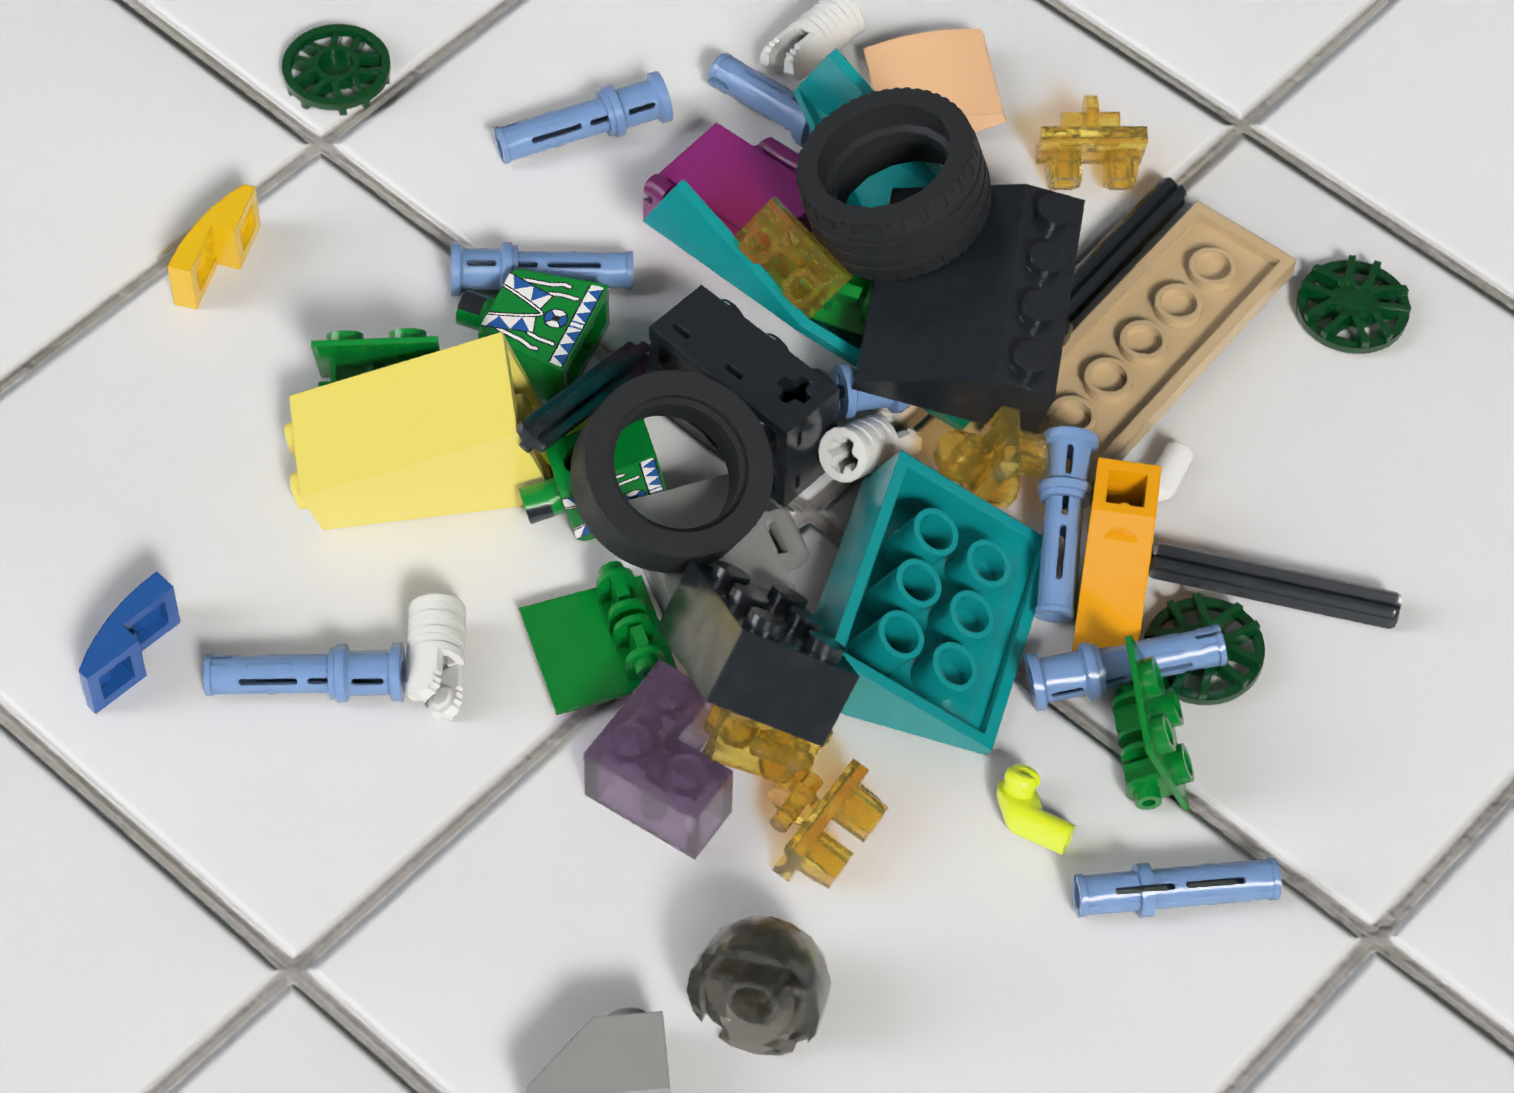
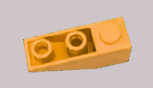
(1117, 552)

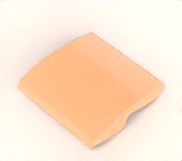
(945, 63)

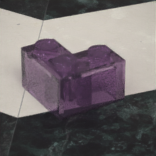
(652, 764)

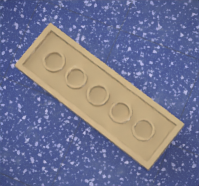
(1162, 329)

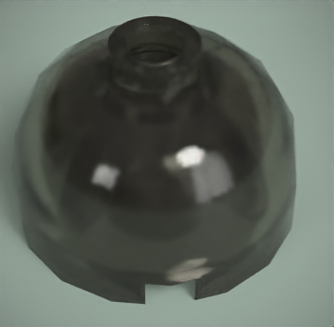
(761, 985)

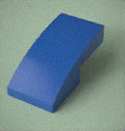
(115, 654)

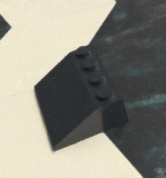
(985, 323)

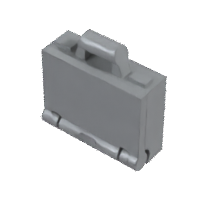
(755, 553)

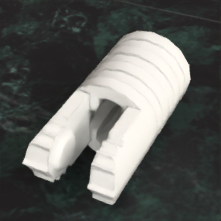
(812, 38)
(864, 446)
(436, 653)

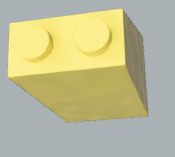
(416, 438)

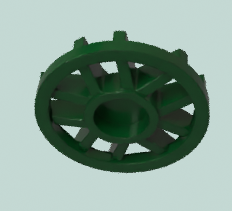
(336, 68)
(1353, 305)
(1229, 613)

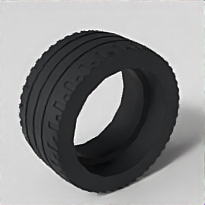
(884, 132)

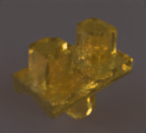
(1091, 139)
(792, 257)
(993, 458)
(757, 747)
(811, 847)

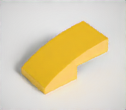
(217, 238)

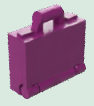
(732, 177)

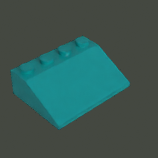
(931, 605)

